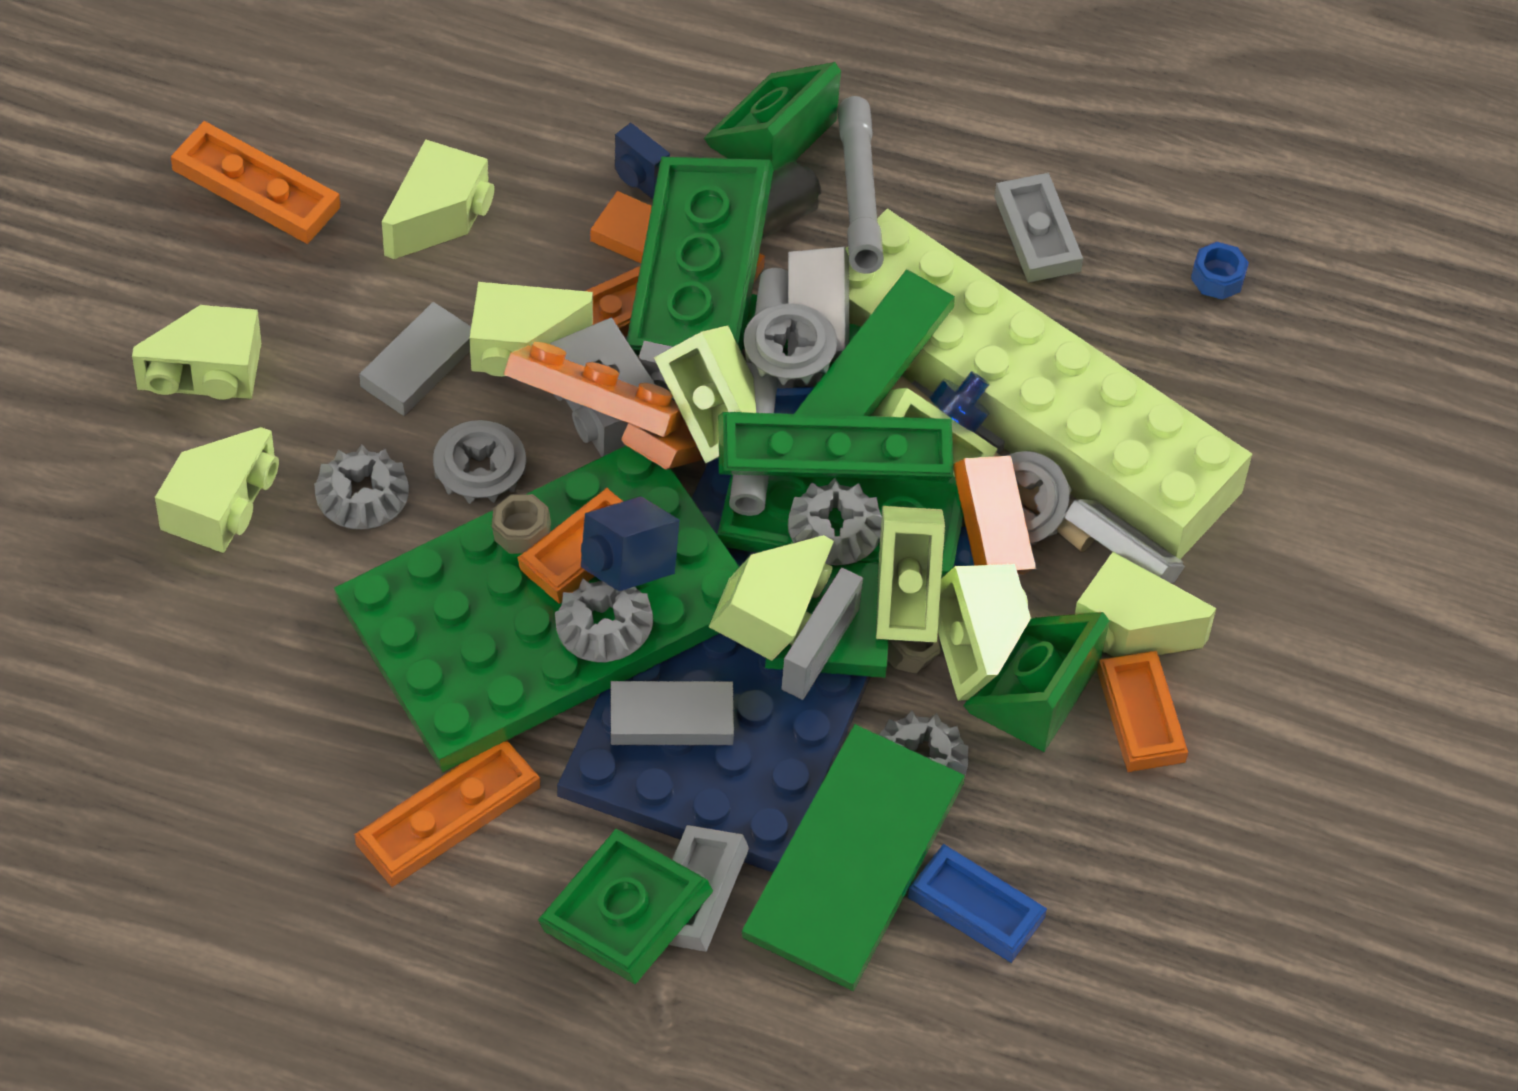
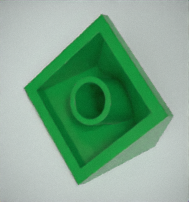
(780, 116)
(1042, 677)

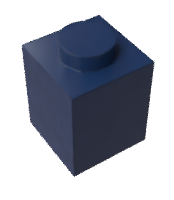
(629, 543)

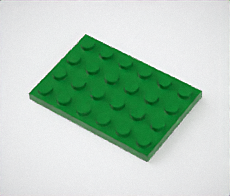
(478, 640)

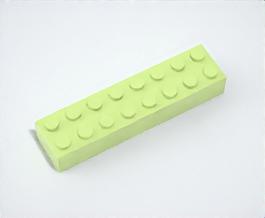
(1063, 397)

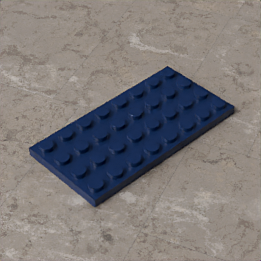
(742, 788)

